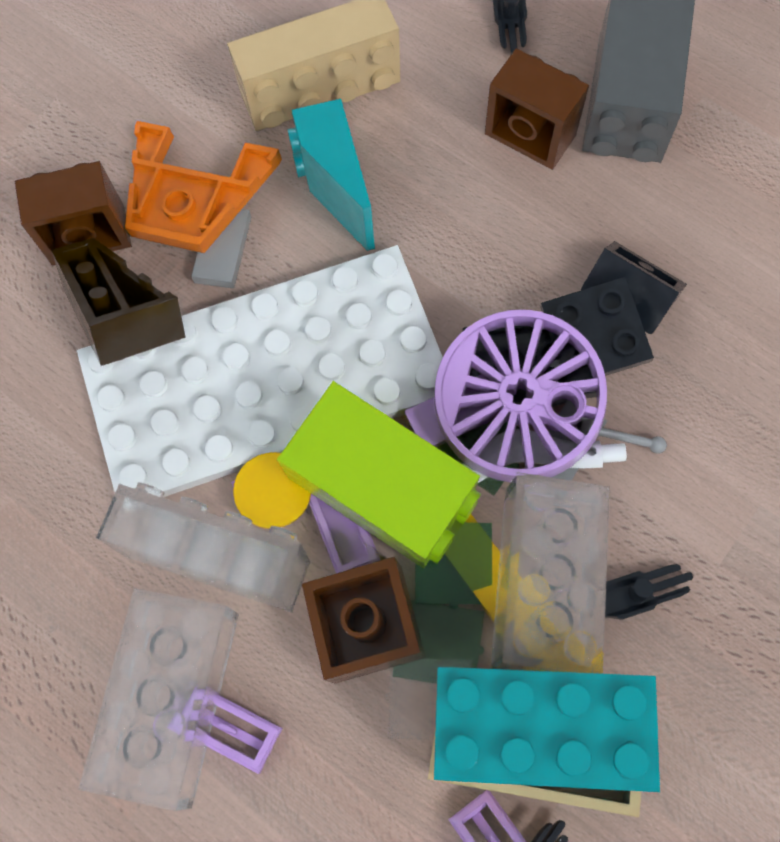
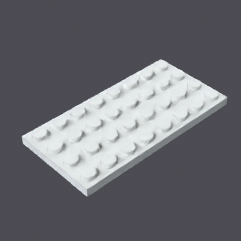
(259, 370)

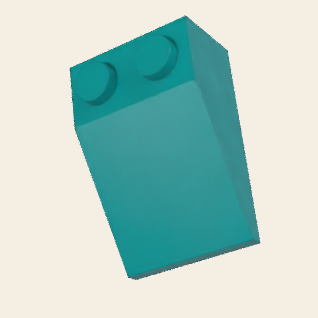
(329, 161)

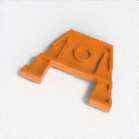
(186, 204)

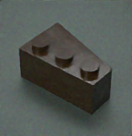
(115, 305)

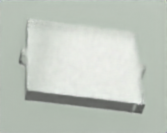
(415, 696)

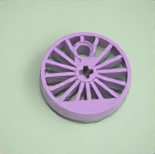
(499, 391)

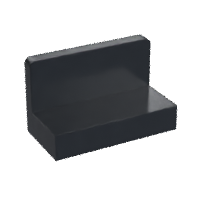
(650, 286)

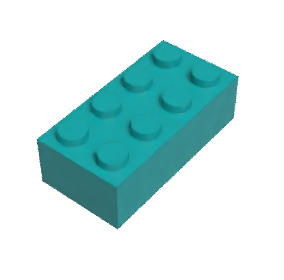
(547, 729)

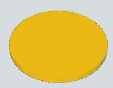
(267, 494)

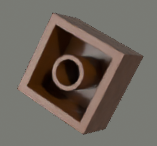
(534, 108)
(71, 208)
(363, 621)

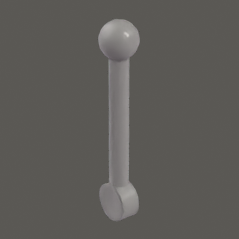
(656, 444)

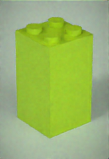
(380, 475)

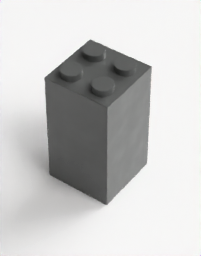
(639, 78)

